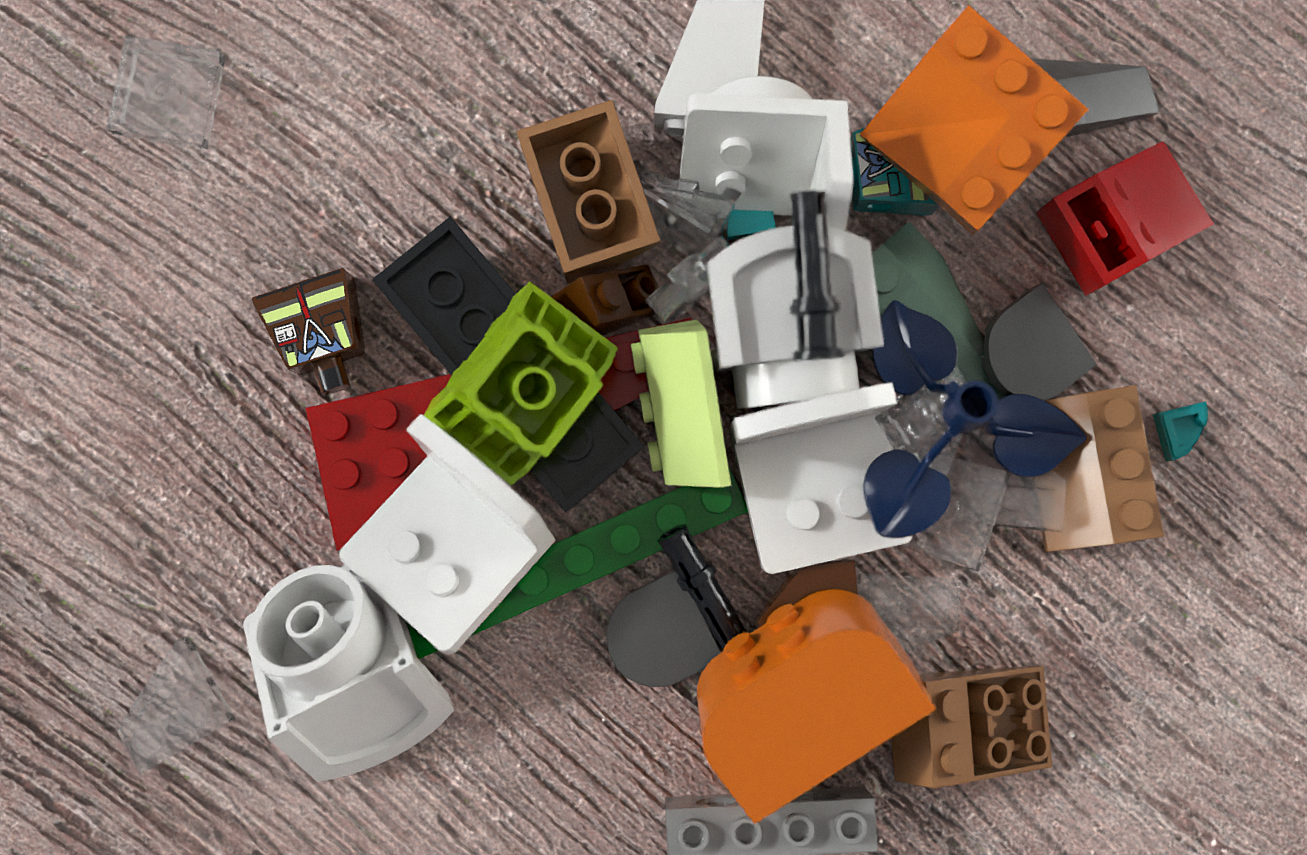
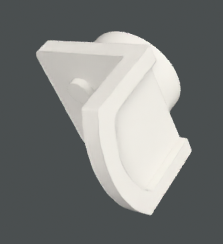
(767, 144)
(753, 324)
(806, 476)
(447, 542)
(339, 674)

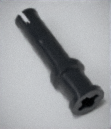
(814, 303)

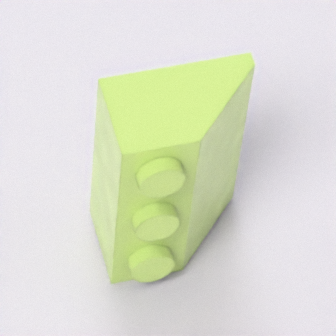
(682, 405)

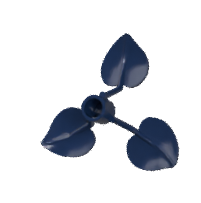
(1029, 432)

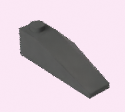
(1109, 91)

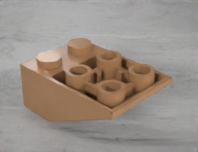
(981, 728)

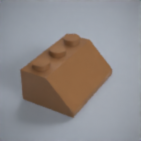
(589, 190)
(1108, 475)

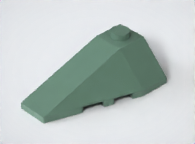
(920, 279)

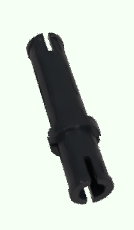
(698, 579)

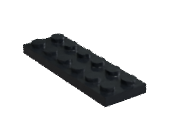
(450, 302)

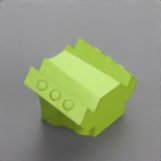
(523, 384)

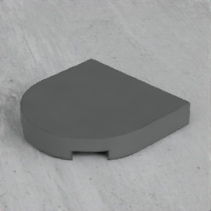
(1033, 348)
(659, 634)

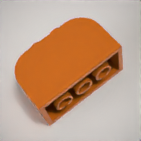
(804, 699)

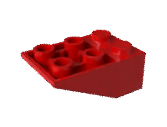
(1123, 217)

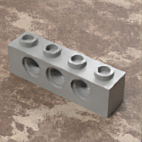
(809, 825)

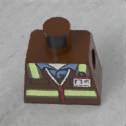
(315, 326)

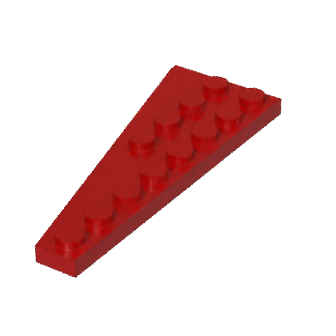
(369, 453)

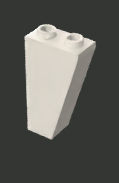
(714, 50)

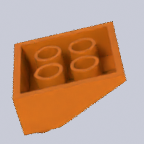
(972, 120)

